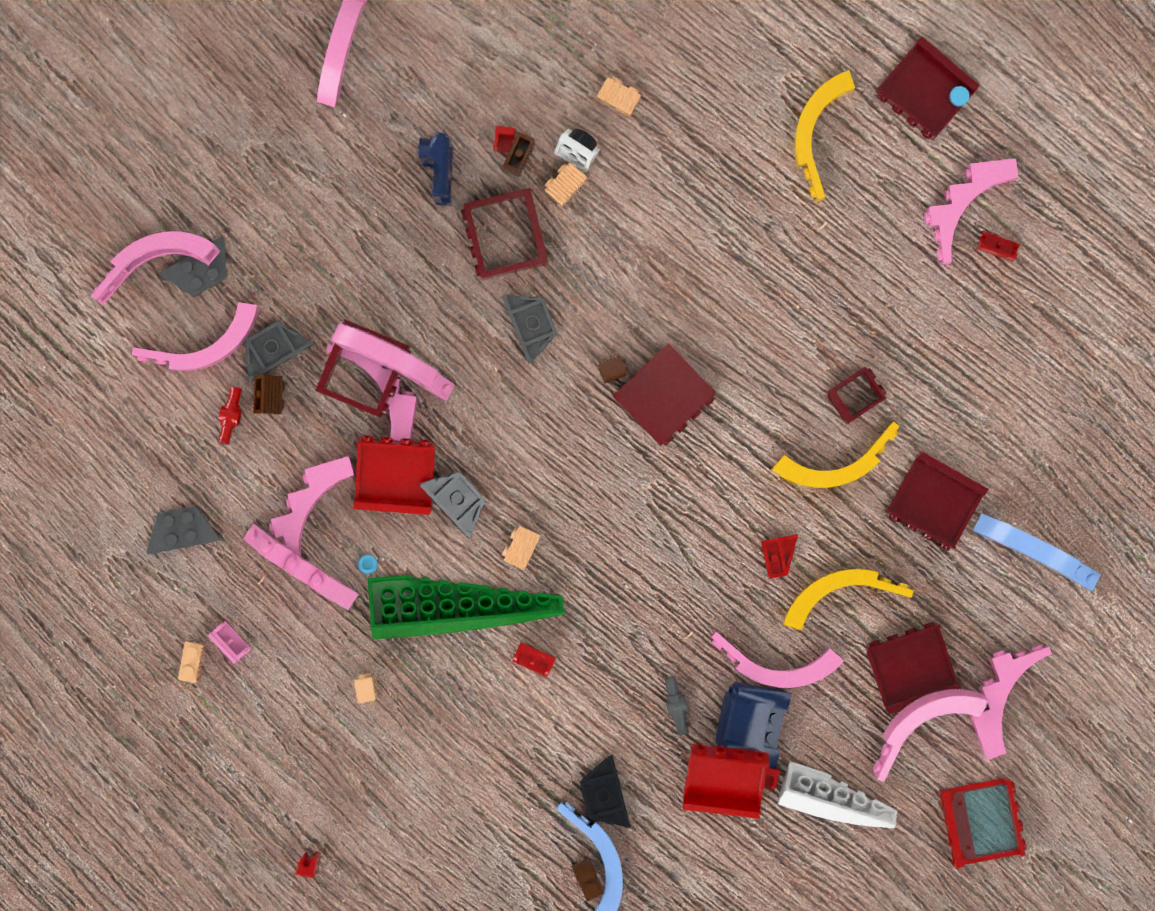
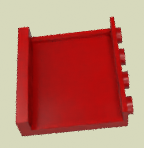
(391, 475)
(725, 780)

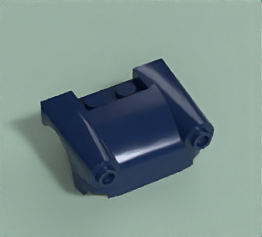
(438, 155)
(752, 719)

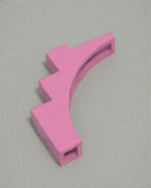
(980, 178)
(401, 407)
(320, 480)
(300, 567)
(1007, 671)

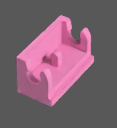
(229, 642)

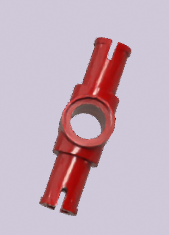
(229, 415)

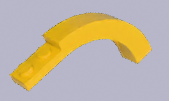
(827, 93)
(825, 479)
(819, 588)

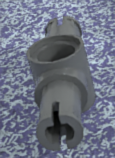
(676, 705)

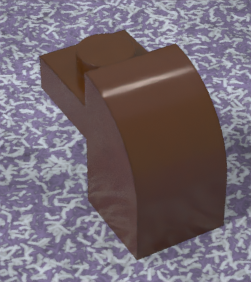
(587, 879)

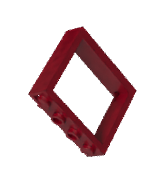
(475, 249)
(332, 361)

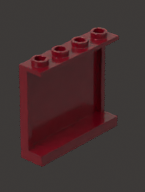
(922, 88)
(665, 395)
(936, 501)
(911, 666)

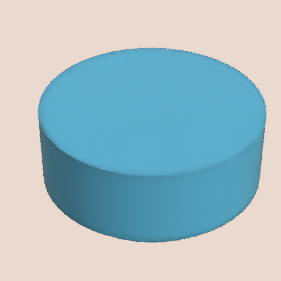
(959, 96)
(368, 564)

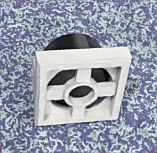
(580, 145)

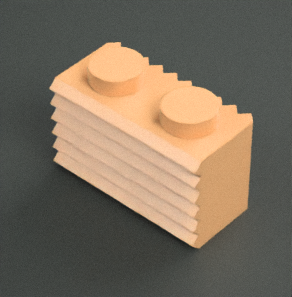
(619, 96)
(565, 184)
(521, 547)
(191, 661)
(366, 688)

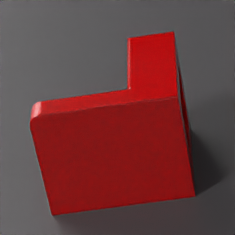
(504, 139)

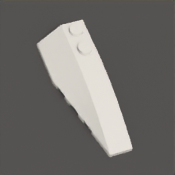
(823, 797)

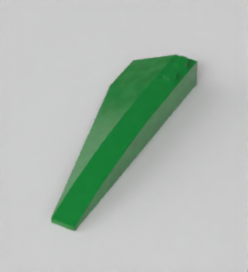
(428, 607)

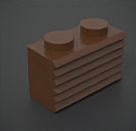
(519, 154)
(613, 369)
(268, 394)

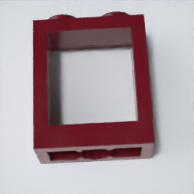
(878, 390)

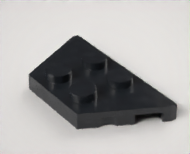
(604, 794)

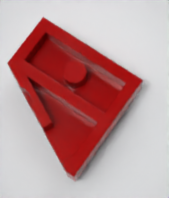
(778, 555)

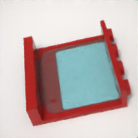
(982, 821)

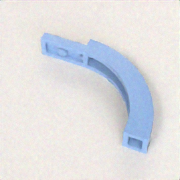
(1037, 550)
(614, 879)

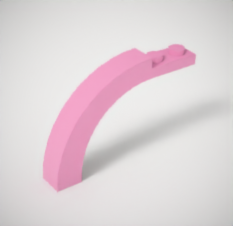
(338, 51)
(149, 248)
(233, 338)
(393, 358)
(805, 675)
(919, 712)

